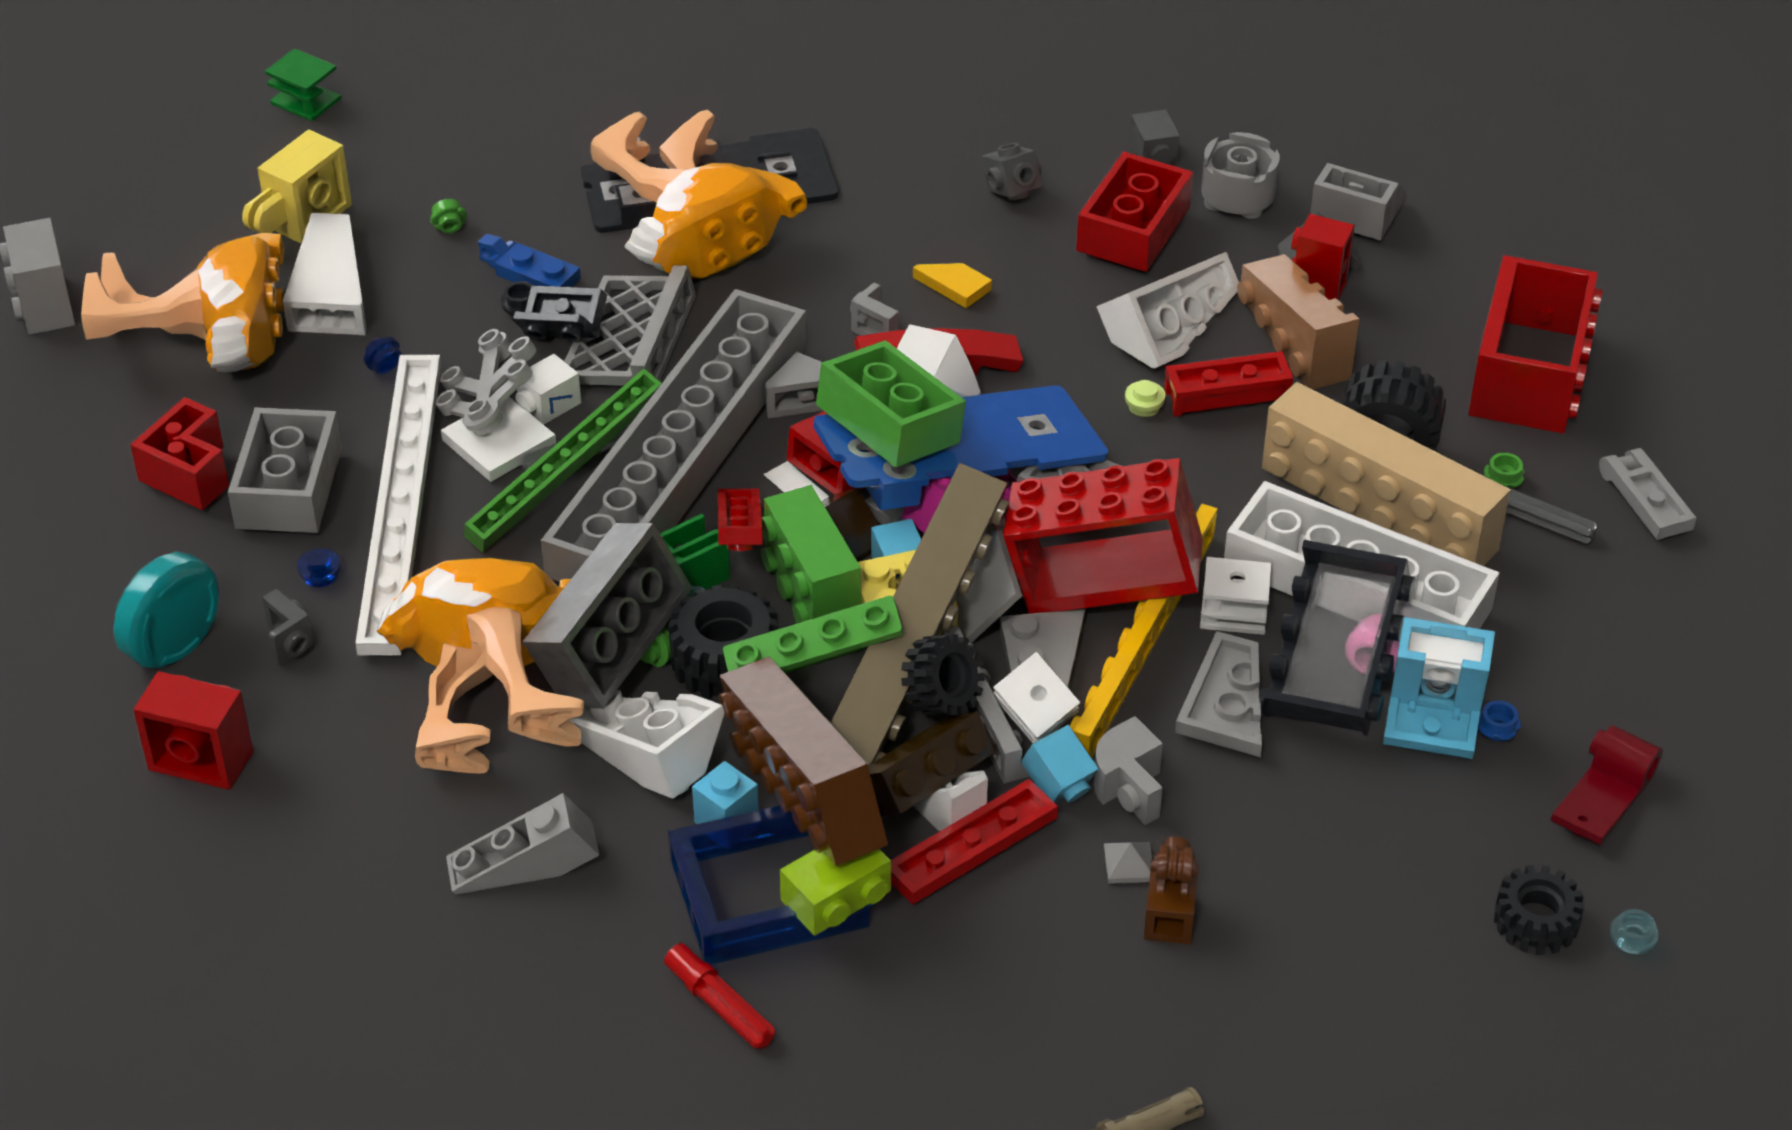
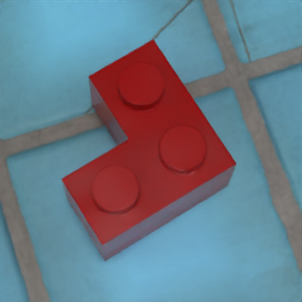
(183, 454)

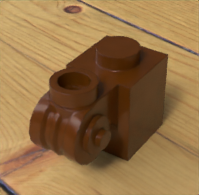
(1172, 893)

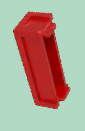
(1227, 382)

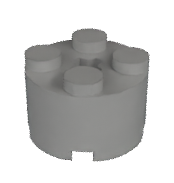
(1240, 175)

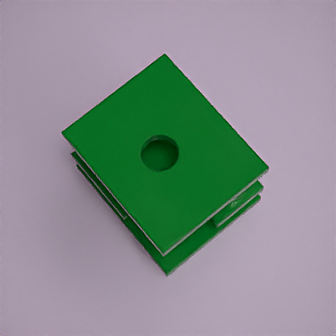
(297, 80)
(700, 555)

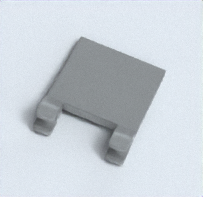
(992, 590)

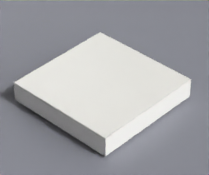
(504, 446)

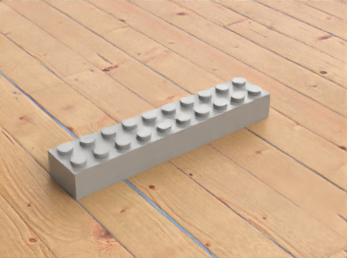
(681, 429)

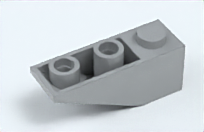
(527, 849)

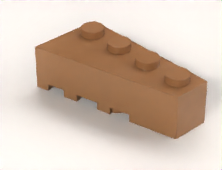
(1300, 320)

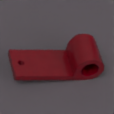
(1616, 778)

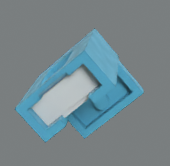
(1438, 687)

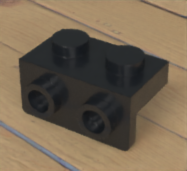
(562, 312)

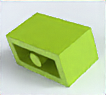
(830, 893)

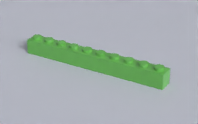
(560, 462)

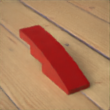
(980, 347)

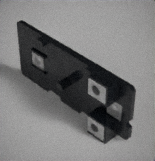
(795, 150)

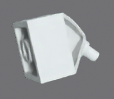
(941, 357)

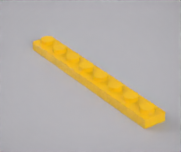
(1133, 651)

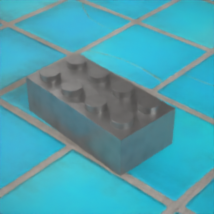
(608, 614)

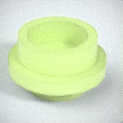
(1144, 398)

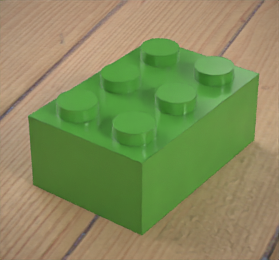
(890, 403)
(808, 555)

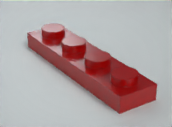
(739, 518)
(971, 841)

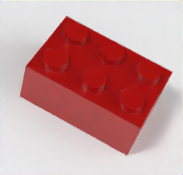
(1134, 211)

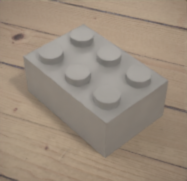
(285, 470)

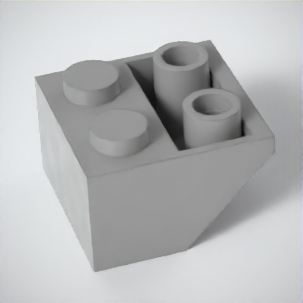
(1357, 200)

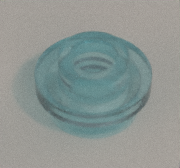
(1634, 932)

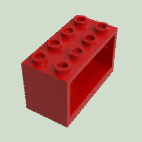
(1529, 389)
(1108, 568)

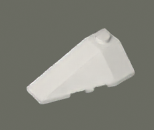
(1169, 313)
(654, 740)

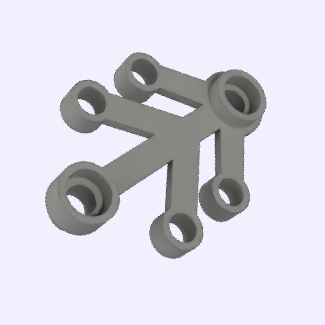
(484, 413)

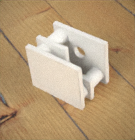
(1235, 603)
(1036, 698)

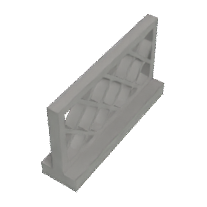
(656, 332)

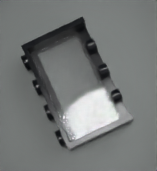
(1339, 637)

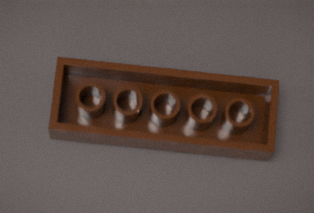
(802, 761)

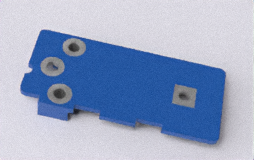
(992, 440)

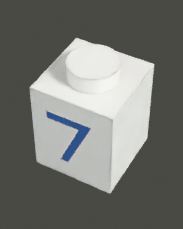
(550, 390)

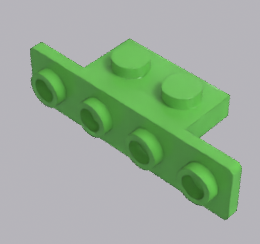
(820, 637)

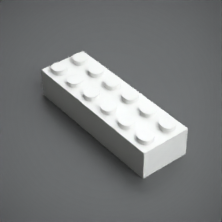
(1280, 520)

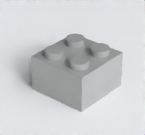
(36, 276)

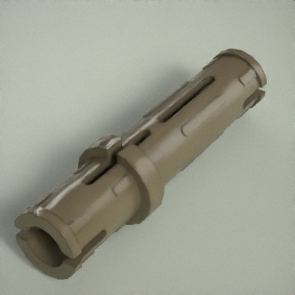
(1160, 1115)

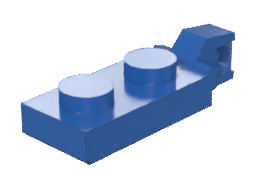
(526, 264)

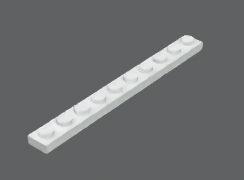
(399, 496)

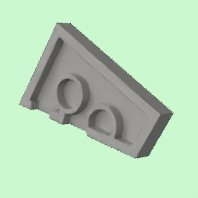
(1049, 634)
(1225, 697)

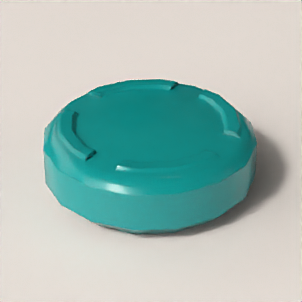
(166, 610)

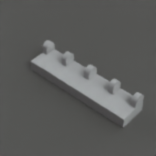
(1004, 739)

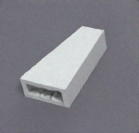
(325, 280)

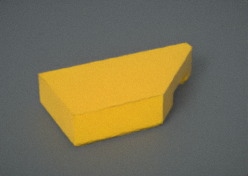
(954, 281)

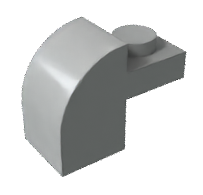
(1126, 765)

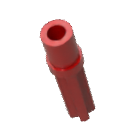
(705, 983)

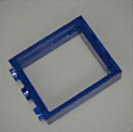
(752, 932)

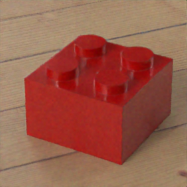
(193, 730)

